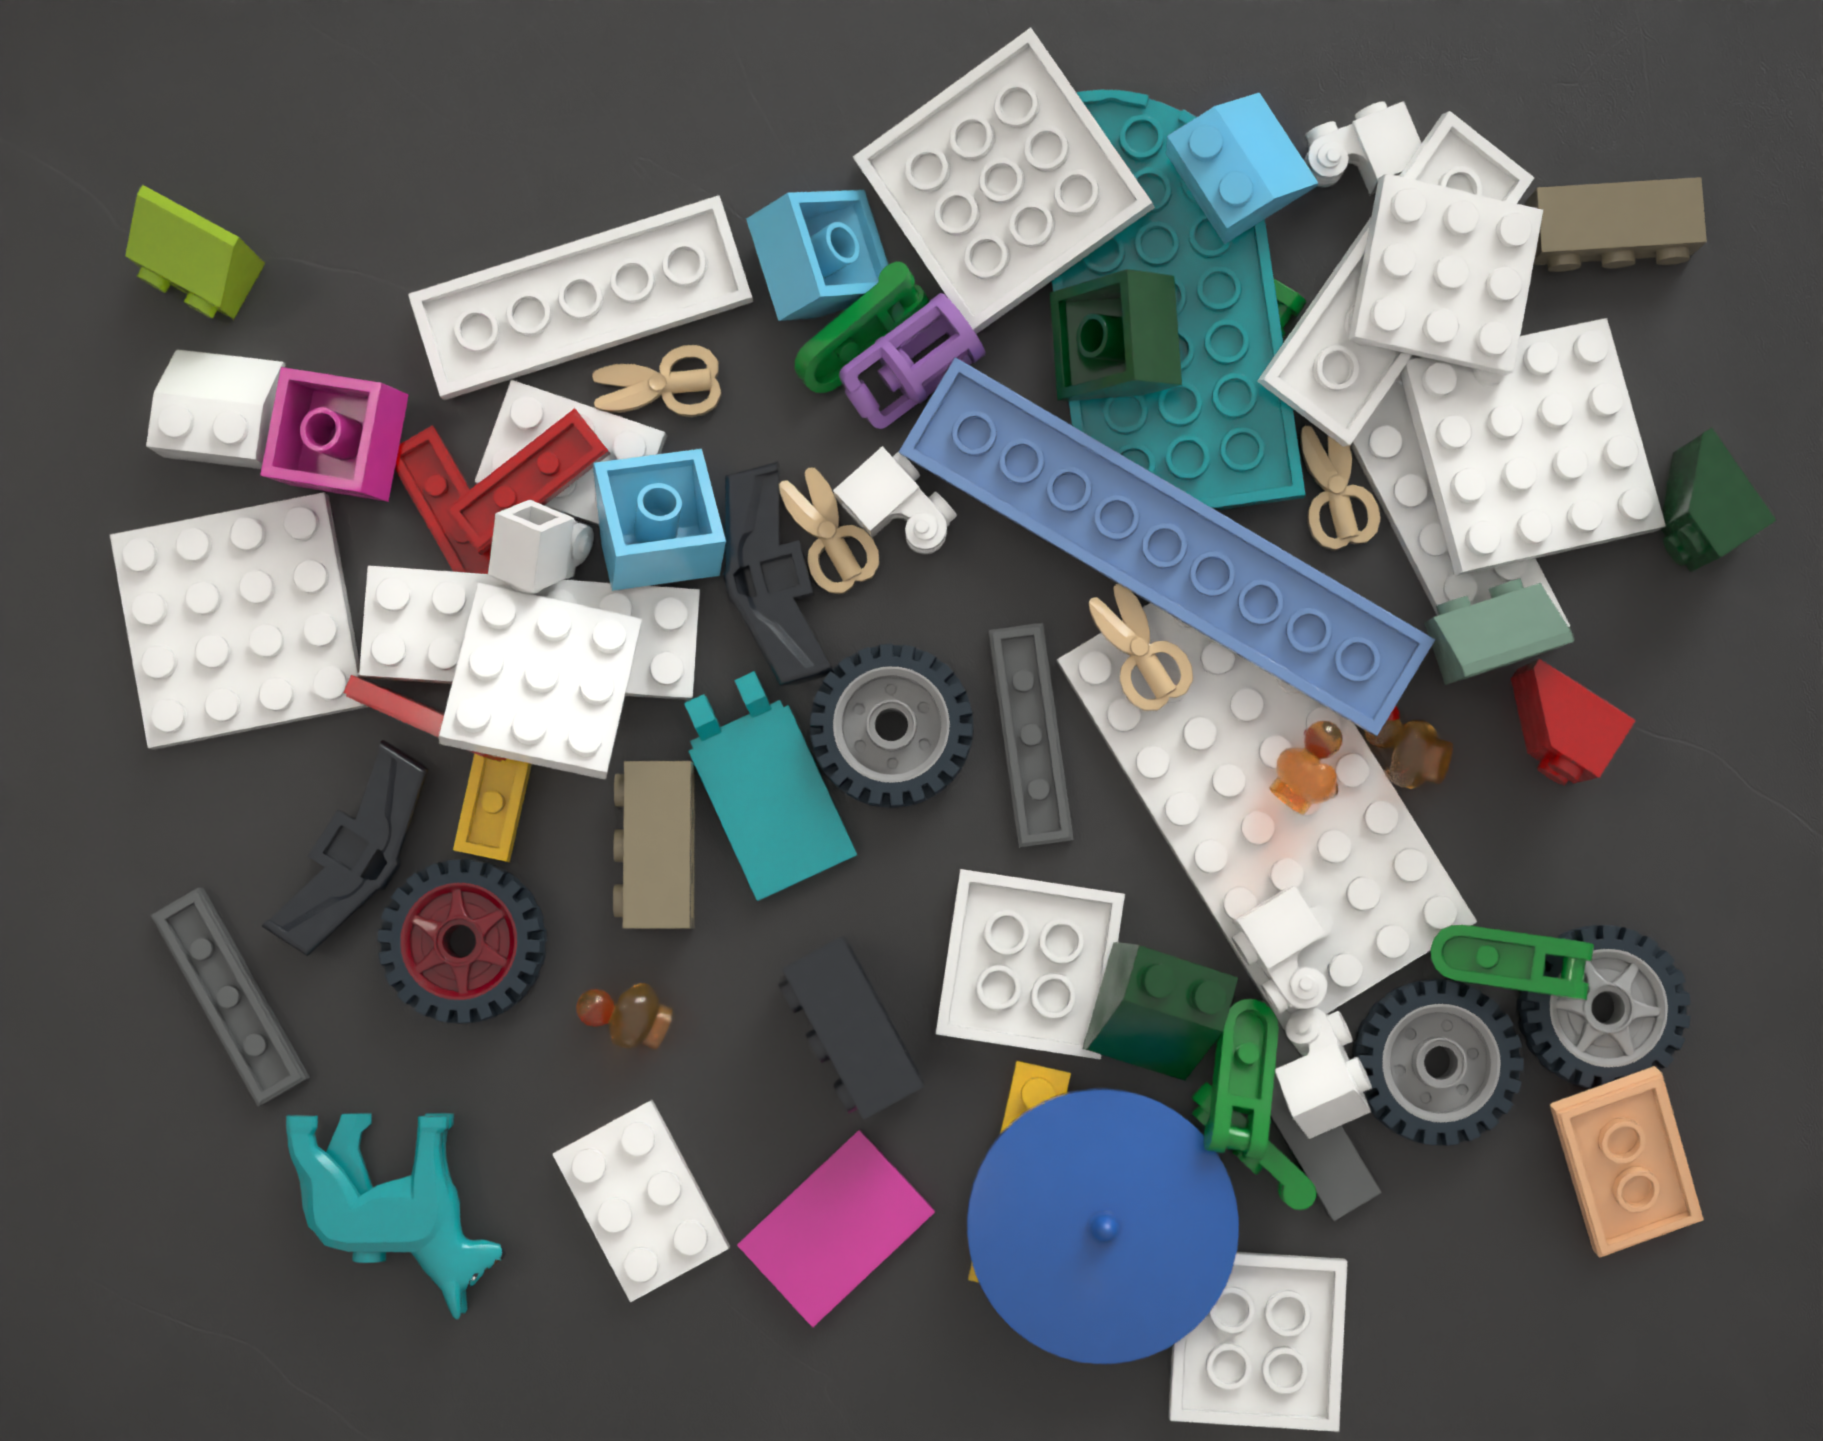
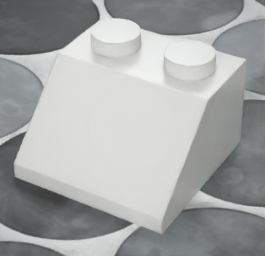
(214, 408)

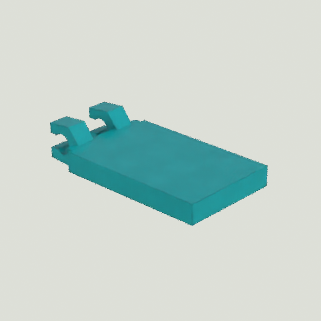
(767, 791)

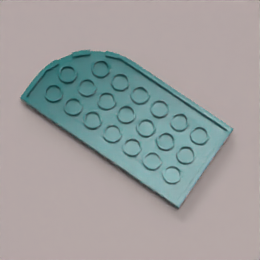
(1220, 429)

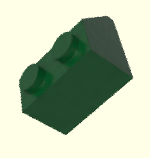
(1116, 336)
(1709, 504)
(1158, 1010)

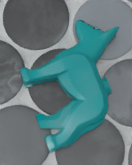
(398, 1216)

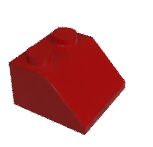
(1566, 724)

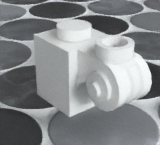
(1376, 142)
(887, 491)
(537, 546)
(1273, 938)
(1323, 1085)

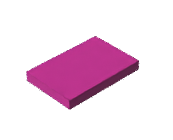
(836, 1228)

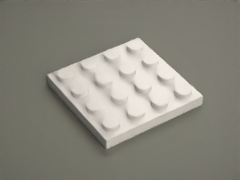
(1003, 181)
(1533, 454)
(237, 620)

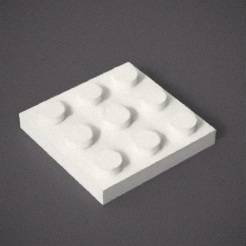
(1445, 274)
(540, 681)
(1026, 961)
(1266, 1347)

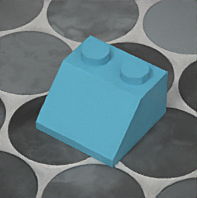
(1239, 164)
(817, 251)
(658, 519)

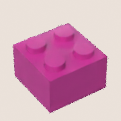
(334, 434)

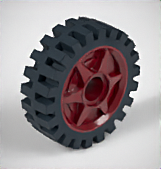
(419, 933)

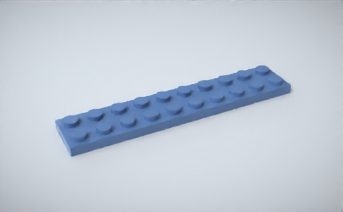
(1166, 547)

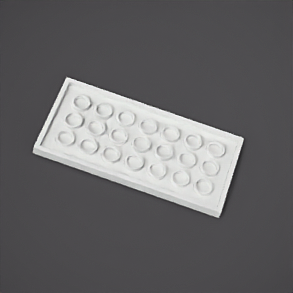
(1206, 783)

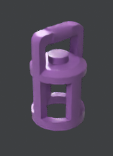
(899, 371)

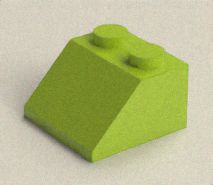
(191, 255)

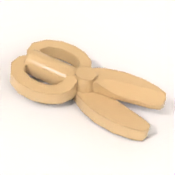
(648, 385)
(1332, 476)
(823, 523)
(1133, 638)

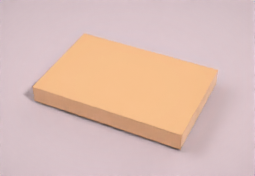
(1626, 1161)

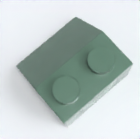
(1496, 631)

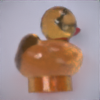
(1416, 753)
(1302, 775)
(631, 1022)

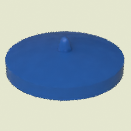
(1102, 1226)

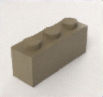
(1619, 223)
(656, 845)

